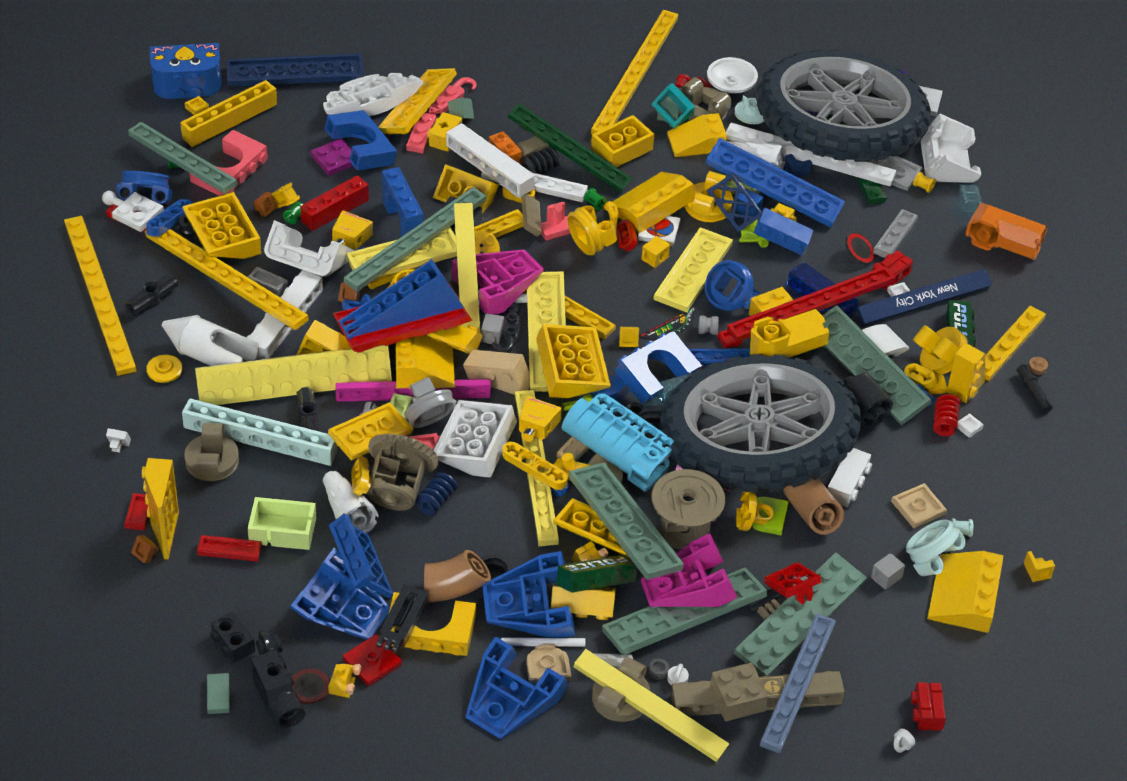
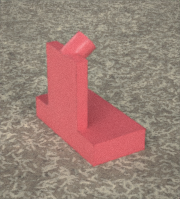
(556, 222)

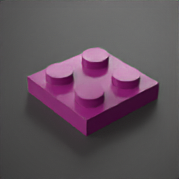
(332, 156)

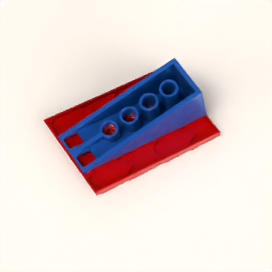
(408, 308)

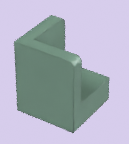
(461, 107)

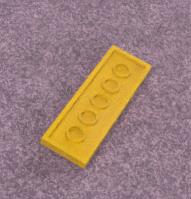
(409, 111)

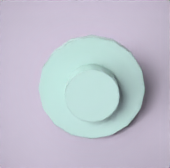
(748, 111)

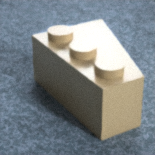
(505, 370)

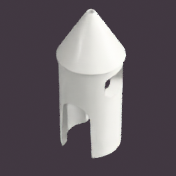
(194, 338)

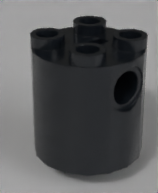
(870, 398)

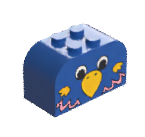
(186, 70)

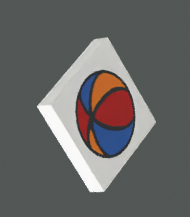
(665, 229)

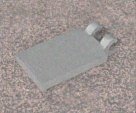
(905, 170)

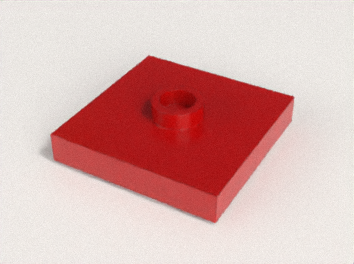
(374, 661)

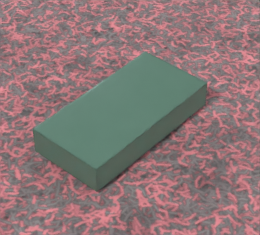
(218, 693)

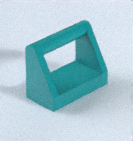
(679, 99)

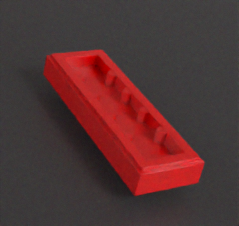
(229, 548)

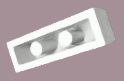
(850, 476)

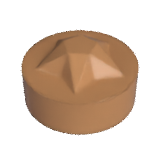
(1038, 365)

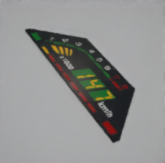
(677, 324)

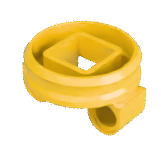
(703, 205)
(588, 233)
(940, 344)

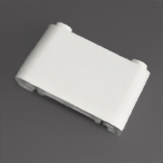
(946, 151)
(284, 246)

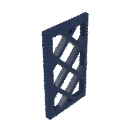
(730, 216)

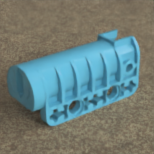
(618, 440)

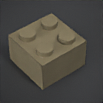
(738, 691)

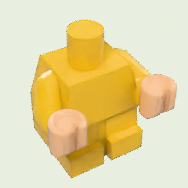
(588, 552)
(342, 681)

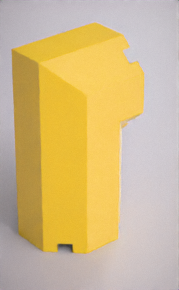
(789, 336)

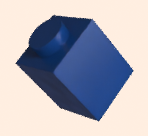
(758, 199)

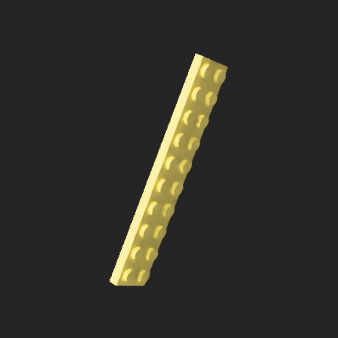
(289, 374)

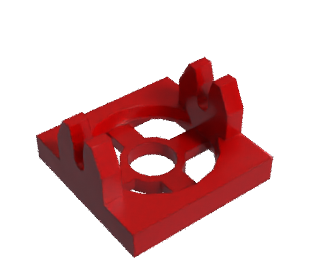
(785, 577)

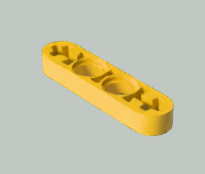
(532, 468)

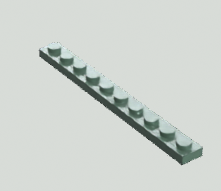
(410, 242)

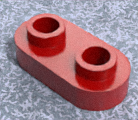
(626, 235)

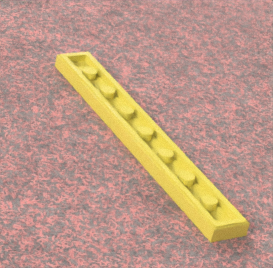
(467, 261)
(651, 705)

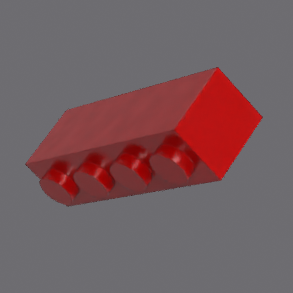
(331, 204)

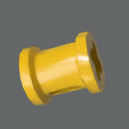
(924, 182)

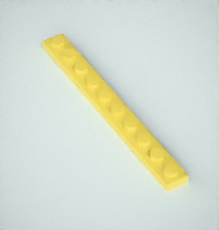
(539, 491)

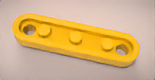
(360, 476)

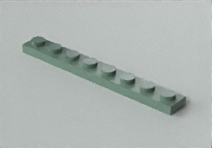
(183, 157)

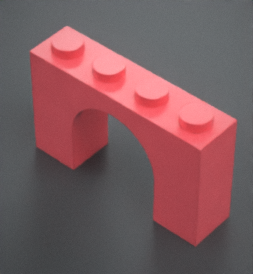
(246, 150)

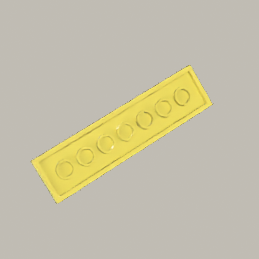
(545, 306)

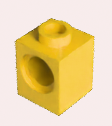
(655, 251)

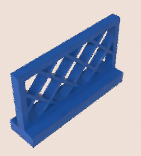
(359, 556)

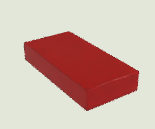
(137, 513)

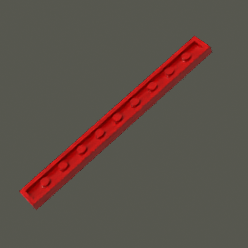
(818, 300)

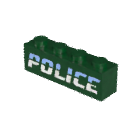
(961, 316)
(596, 573)

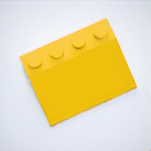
(655, 200)
(224, 227)
(424, 358)
(571, 360)
(162, 501)
(966, 590)

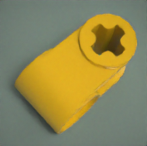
(285, 195)

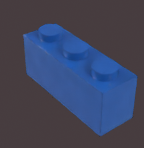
(783, 231)

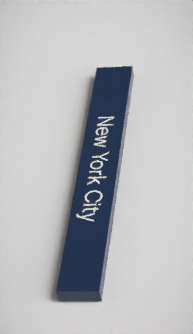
(924, 296)

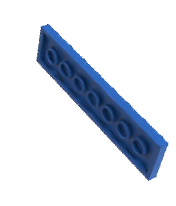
(775, 182)

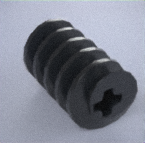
(540, 160)

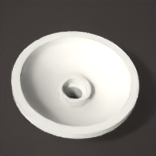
(732, 75)

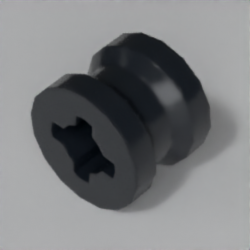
(185, 226)

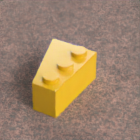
(967, 373)

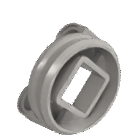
(428, 404)

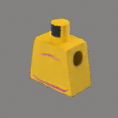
(352, 230)
(538, 419)

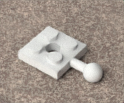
(134, 203)

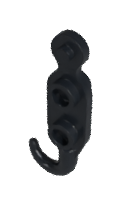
(511, 328)

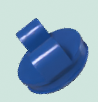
(154, 181)
(720, 276)

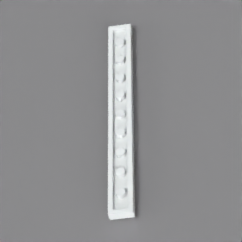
(858, 169)

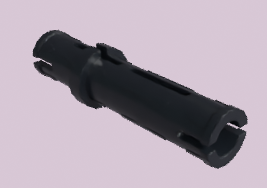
(1031, 383)

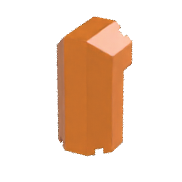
(1005, 230)

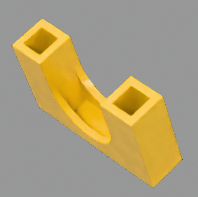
(451, 639)

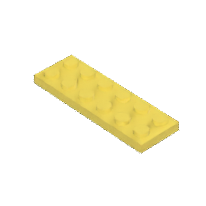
(437, 249)
(691, 269)

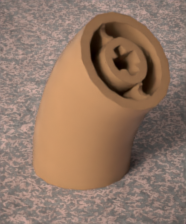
(816, 506)
(455, 576)

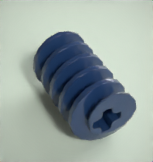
(436, 493)

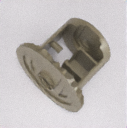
(398, 454)
(686, 515)

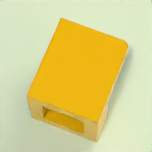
(1038, 568)

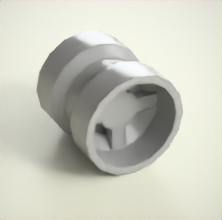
(708, 325)

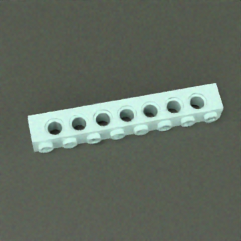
(262, 432)

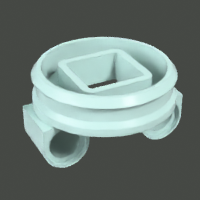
(930, 542)

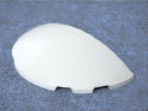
(371, 94)

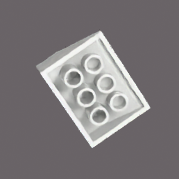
(475, 436)

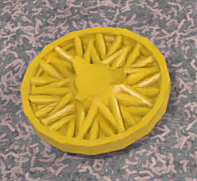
(164, 368)

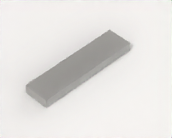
(895, 233)

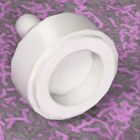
(677, 674)
(904, 739)

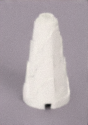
(768, 152)
(345, 501)

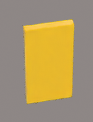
(356, 433)

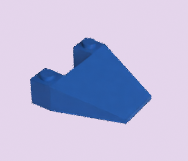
(522, 599)
(506, 701)

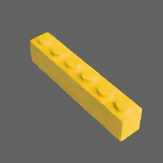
(228, 113)

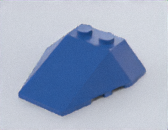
(337, 603)

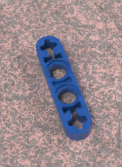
(167, 218)

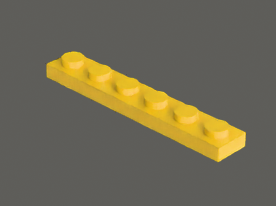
(1012, 340)

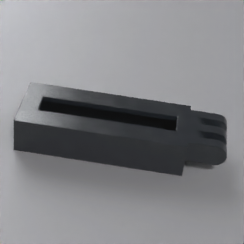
(403, 614)

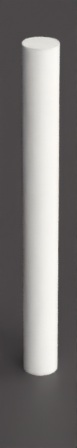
(566, 642)

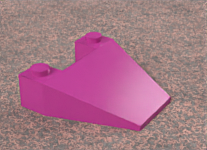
(502, 278)
(692, 585)

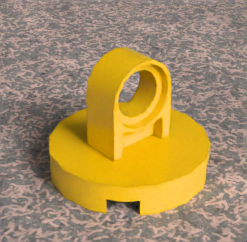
(749, 511)

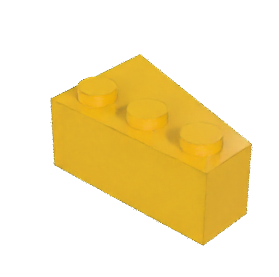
(322, 339)

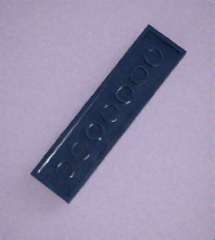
(294, 69)

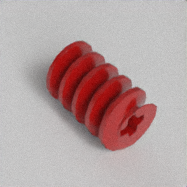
(946, 414)

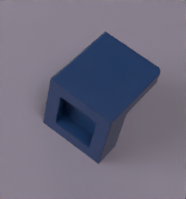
(797, 168)

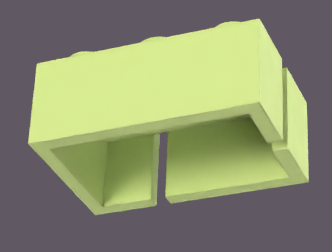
(282, 523)

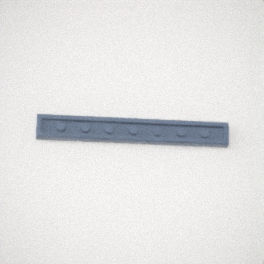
(797, 683)

